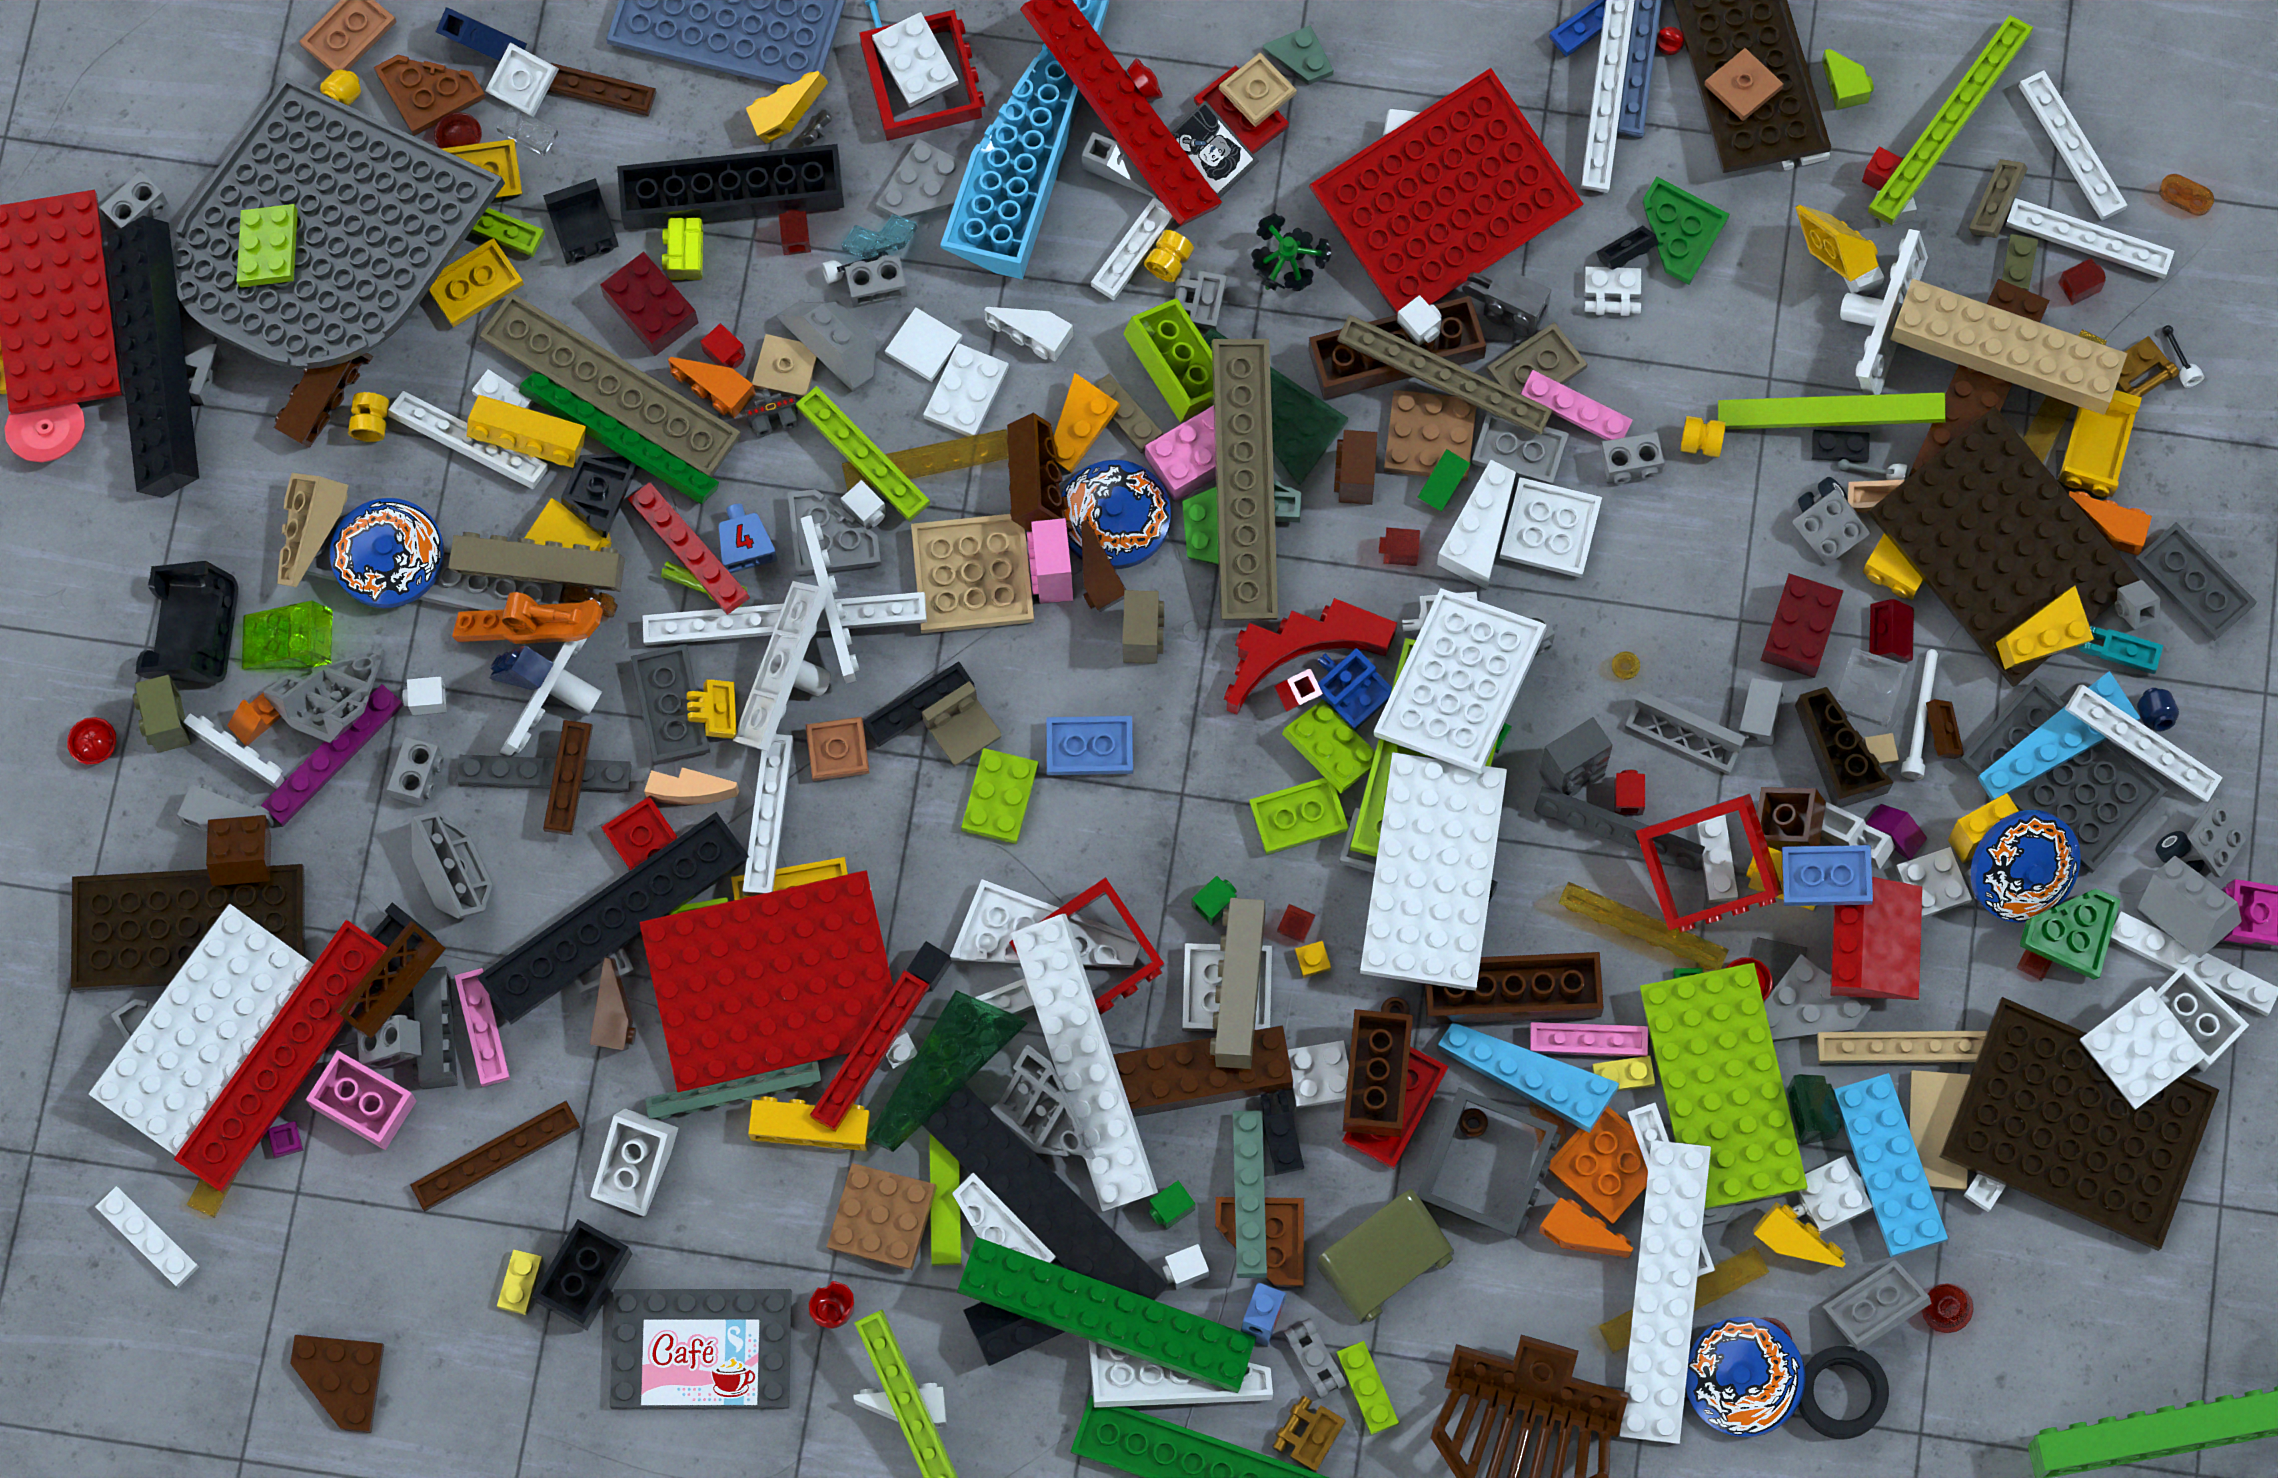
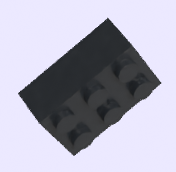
(582, 1274)

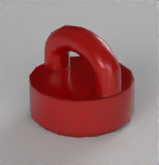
(1670, 40)

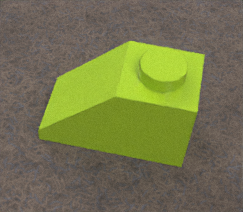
(1846, 80)

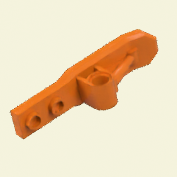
(528, 622)

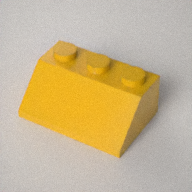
(1837, 243)

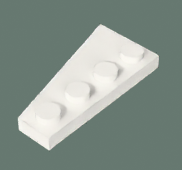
(995, 1221)

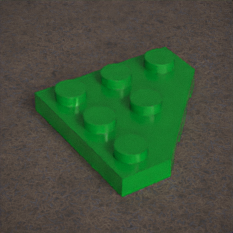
(1683, 227)
(2074, 932)

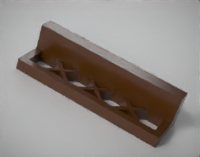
(399, 984)

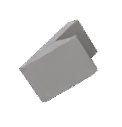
(204, 367)

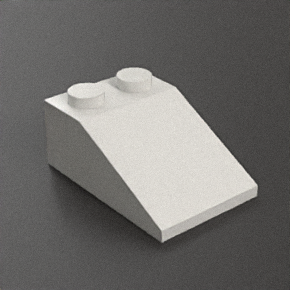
(633, 1161)

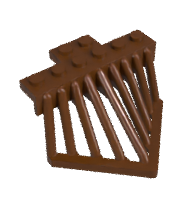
(1539, 1384)

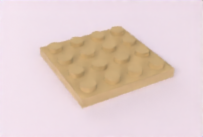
(972, 573)

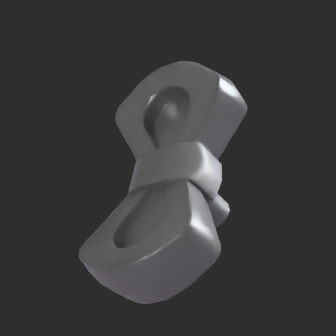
(821, 120)

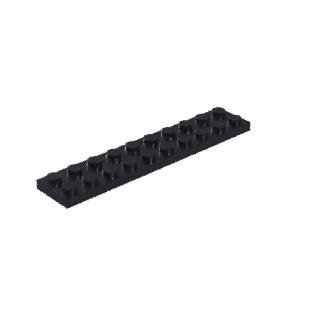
(612, 918)
(1039, 1195)

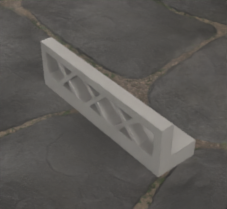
(1687, 722)

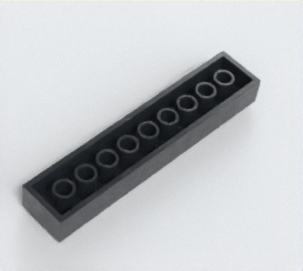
(152, 357)

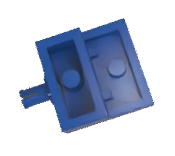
(1353, 688)

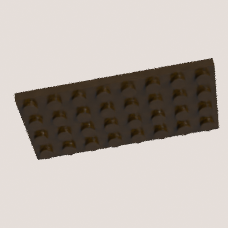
(1790, 121)
(148, 924)

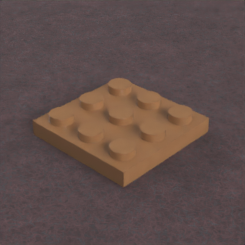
(1424, 428)
(881, 1216)

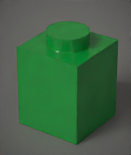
(1213, 899)
(1171, 1205)

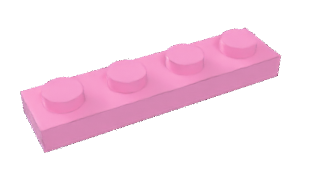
(1576, 407)
(482, 1029)
(1589, 1039)

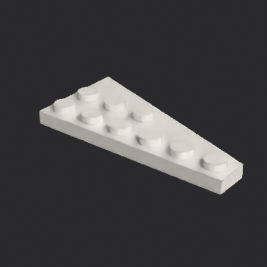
(1001, 911)

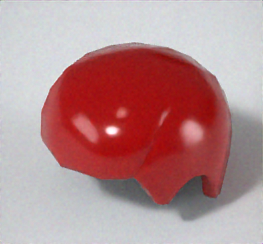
(832, 1305)

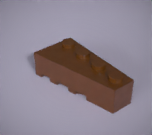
(314, 397)

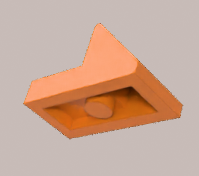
(253, 719)

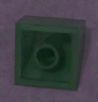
(1813, 1109)

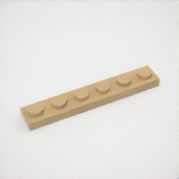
(1899, 1046)

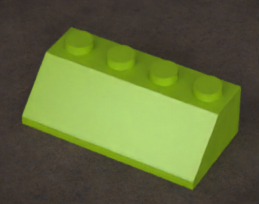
(1174, 357)

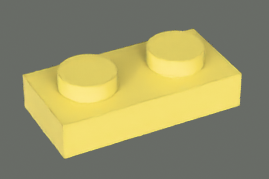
(1629, 1073)
(519, 1282)

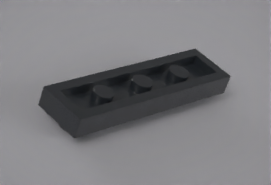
(908, 709)

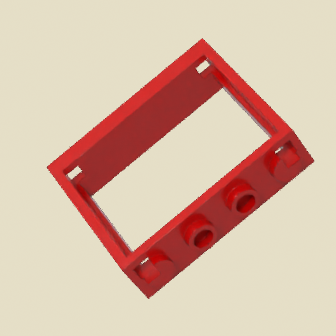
(893, 130)
(1758, 846)
(1149, 972)

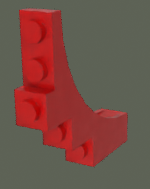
(1340, 628)

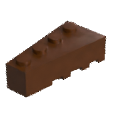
(1033, 473)

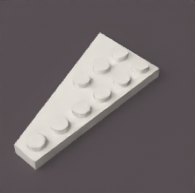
(1131, 1381)

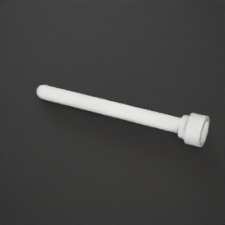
(1913, 766)

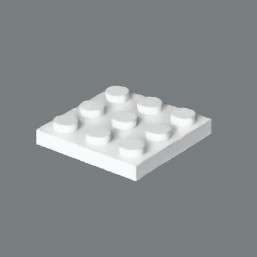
(1550, 527)
(1201, 982)
(2142, 1048)

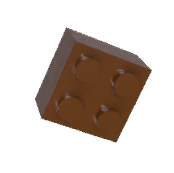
(1356, 467)
(1791, 816)
(238, 850)

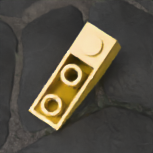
(782, 110)
(1790, 1237)

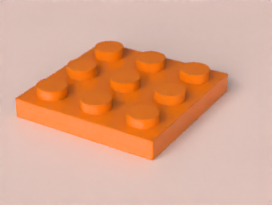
(1603, 1166)

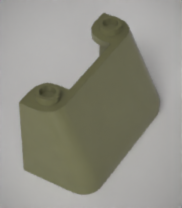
(1384, 1255)

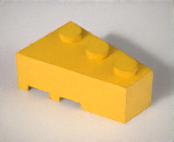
(2048, 632)

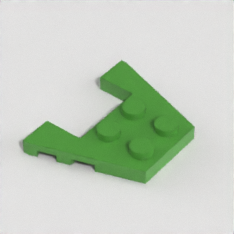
(1201, 526)

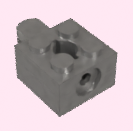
(1510, 300)

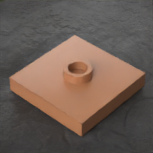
(1744, 84)
(837, 748)

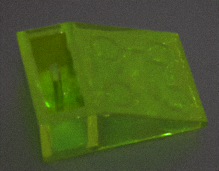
(288, 637)

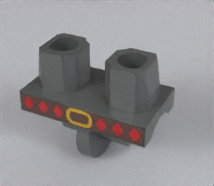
(771, 409)

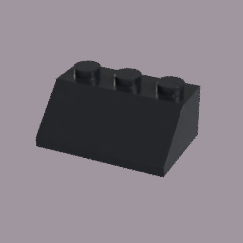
(1005, 1333)

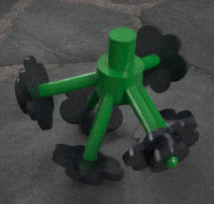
(1291, 248)

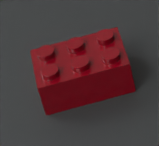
(649, 303)
(1801, 625)

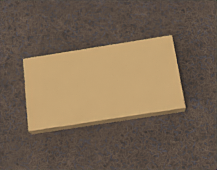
(1932, 1108)

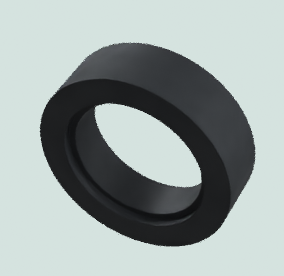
(1872, 1372)

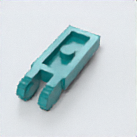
(2124, 649)

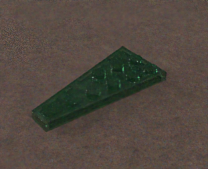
(1300, 422)
(953, 1052)

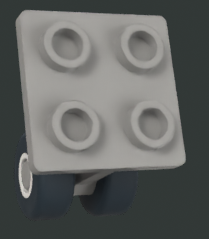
(1829, 521)
(2213, 840)

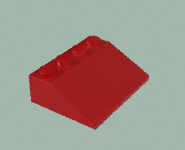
(1878, 944)

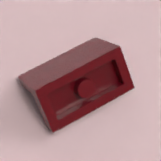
(1891, 629)

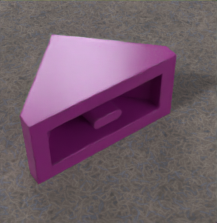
(1901, 827)

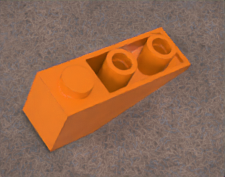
(719, 384)
(2120, 526)
(1577, 1231)

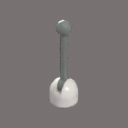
(1894, 472)

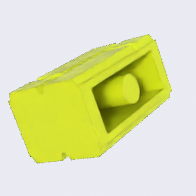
(684, 249)

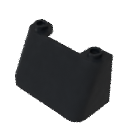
(192, 623)

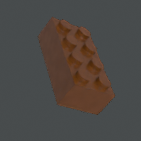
(1377, 1073)

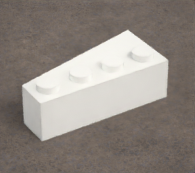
(1477, 532)

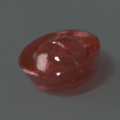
(457, 130)
(1949, 1308)

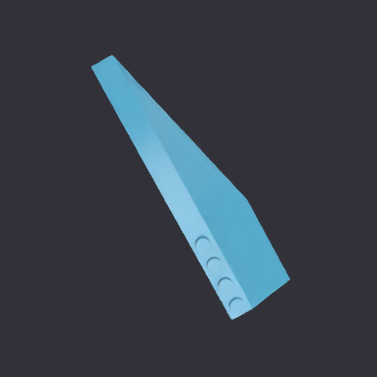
(1017, 165)

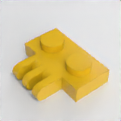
(714, 708)

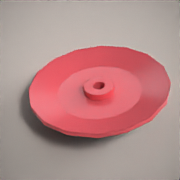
(45, 432)

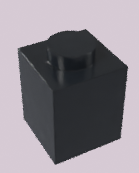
(930, 964)

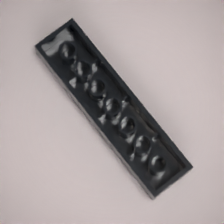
(730, 186)

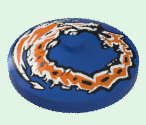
(1123, 507)
(387, 553)
(2025, 865)
(1745, 1377)

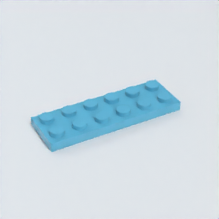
(1890, 1165)

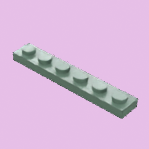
(721, 1094)
(1249, 1194)

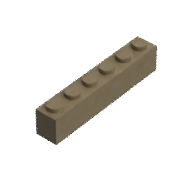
(537, 562)
(1239, 983)

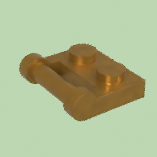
(2140, 360)

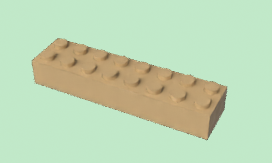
(2008, 346)

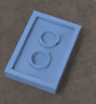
(1089, 745)
(1827, 875)

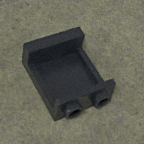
(581, 221)
(390, 929)

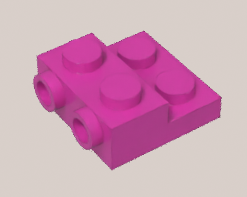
(2257, 910)

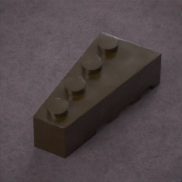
(1841, 756)

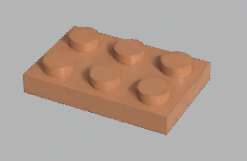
(347, 33)

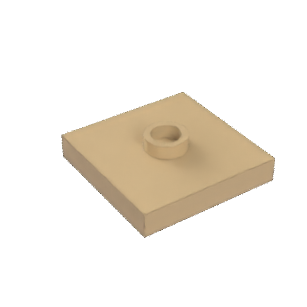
(1257, 89)
(784, 367)

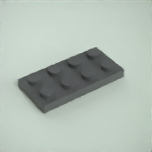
(2195, 581)
(662, 685)

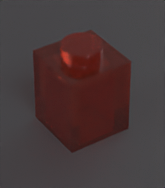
(794, 232)
(2082, 281)
(1400, 546)

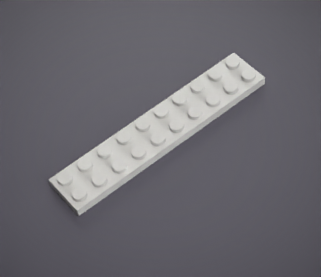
(1084, 1060)
(1665, 1291)

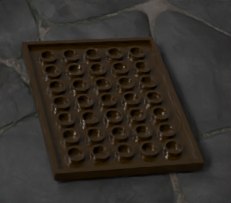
(1998, 537)
(2063, 1132)

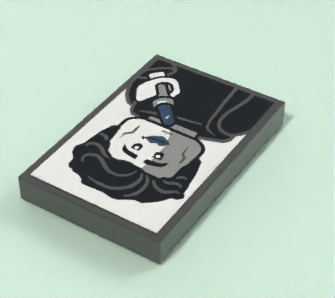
(1214, 148)

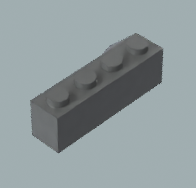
(435, 1013)

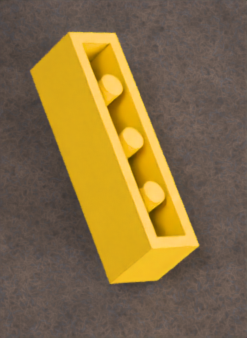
(526, 431)
(793, 1125)

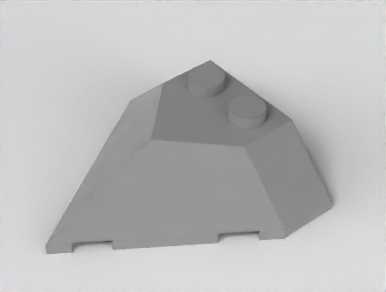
(327, 699)
(1040, 1110)

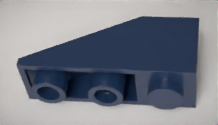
(475, 34)
(521, 668)

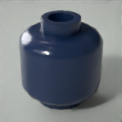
(2158, 709)

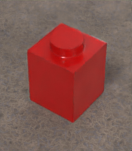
(1881, 168)
(723, 347)
(1298, 690)
(1629, 793)

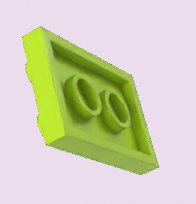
(267, 245)
(1330, 745)
(1000, 796)
(1298, 815)

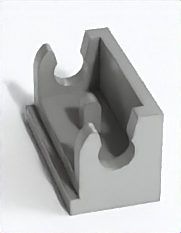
(1762, 711)

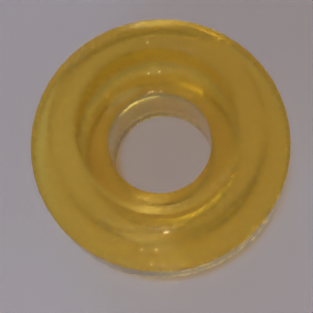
(1625, 657)

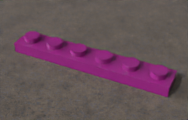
(331, 757)

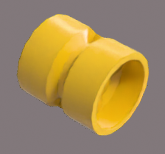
(1170, 253)
(368, 417)
(1702, 436)

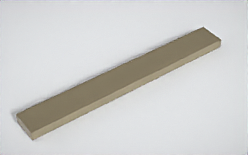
(1444, 375)

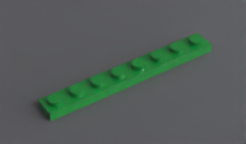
(619, 437)

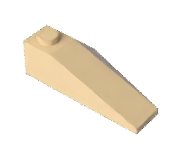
(312, 511)

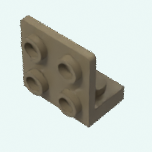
(961, 724)

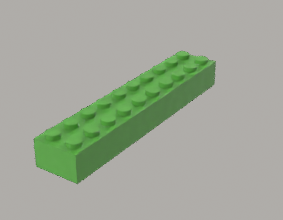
(2154, 1435)

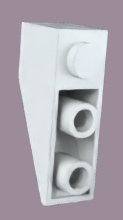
(1037, 329)
(879, 1403)

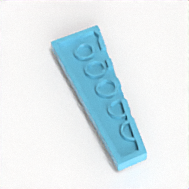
(2051, 744)
(1554, 1085)

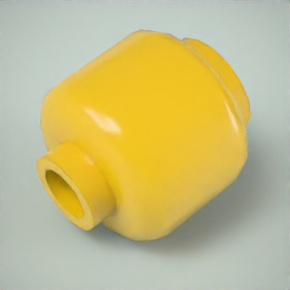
(341, 86)

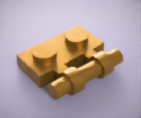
(1316, 1439)

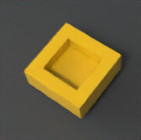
(1312, 959)

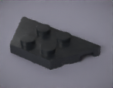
(598, 489)

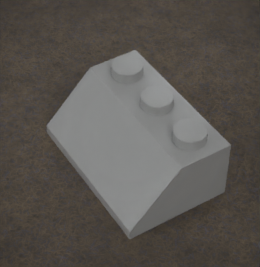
(2189, 907)

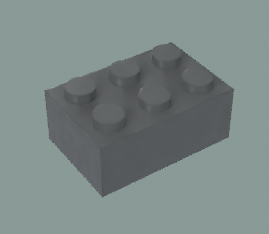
(1576, 758)

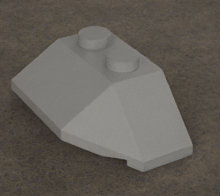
(834, 339)
(449, 866)

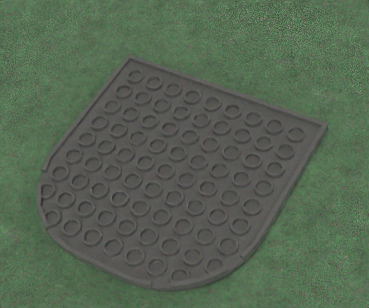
(370, 236)

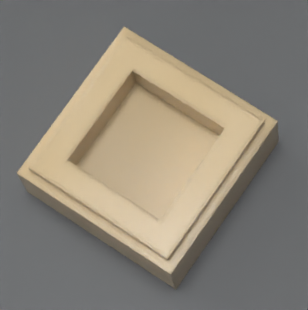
(1883, 748)

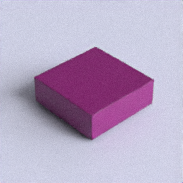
(285, 1139)

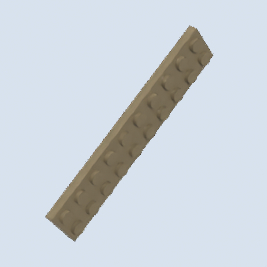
(610, 384)
(1244, 479)

